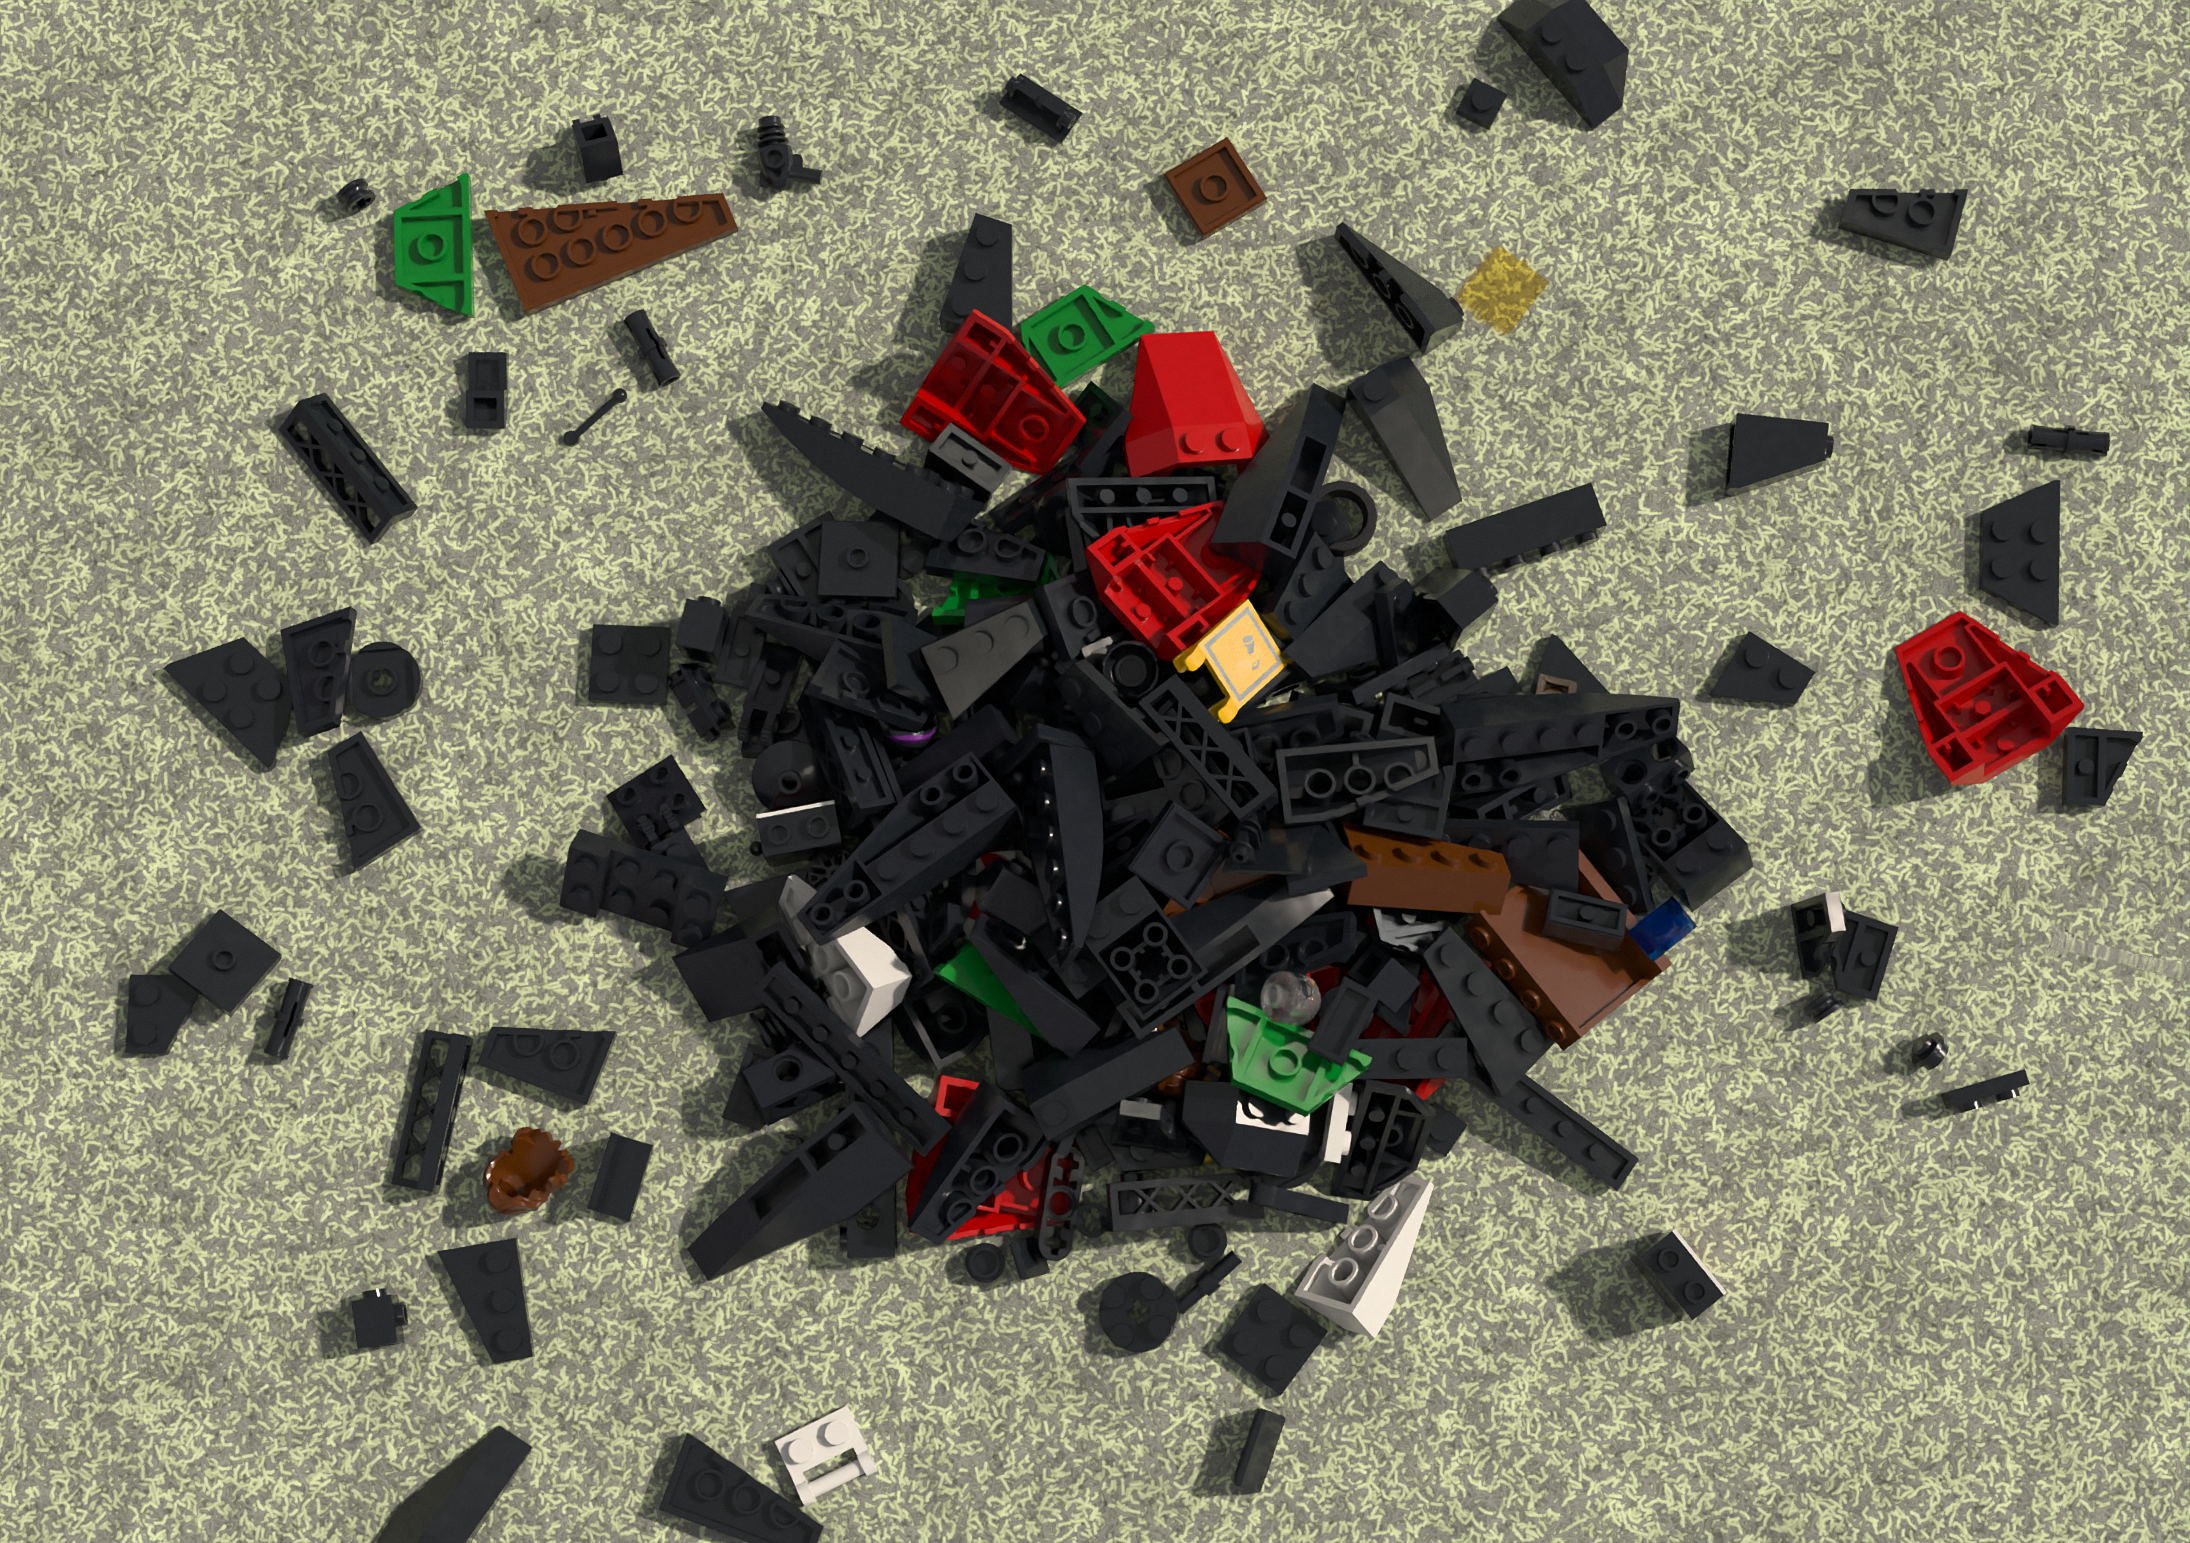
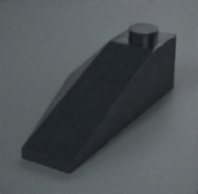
(983, 1151)

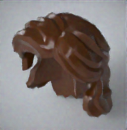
(526, 1173)

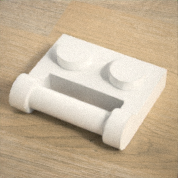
(1335, 1138)
(819, 1443)

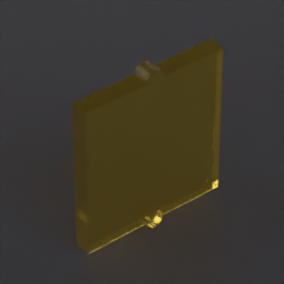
(1504, 289)

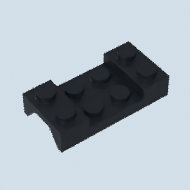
(641, 887)

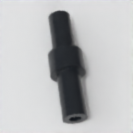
(1208, 1281)

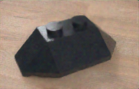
(1573, 52)
(1109, 503)
(1248, 1130)
(1385, 1139)

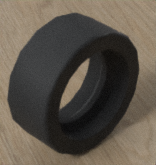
(1367, 506)

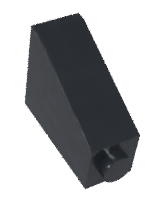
(1773, 450)

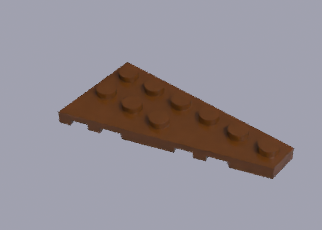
(589, 245)

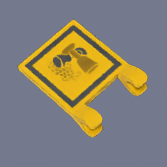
(1238, 657)

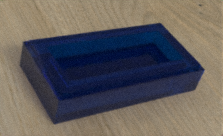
(1662, 929)

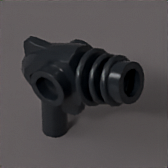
(777, 160)

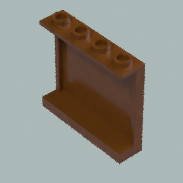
(1559, 980)

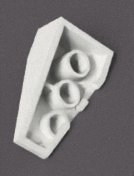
(857, 968)
(1366, 1271)

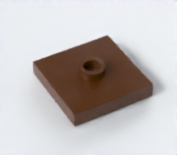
(1214, 188)

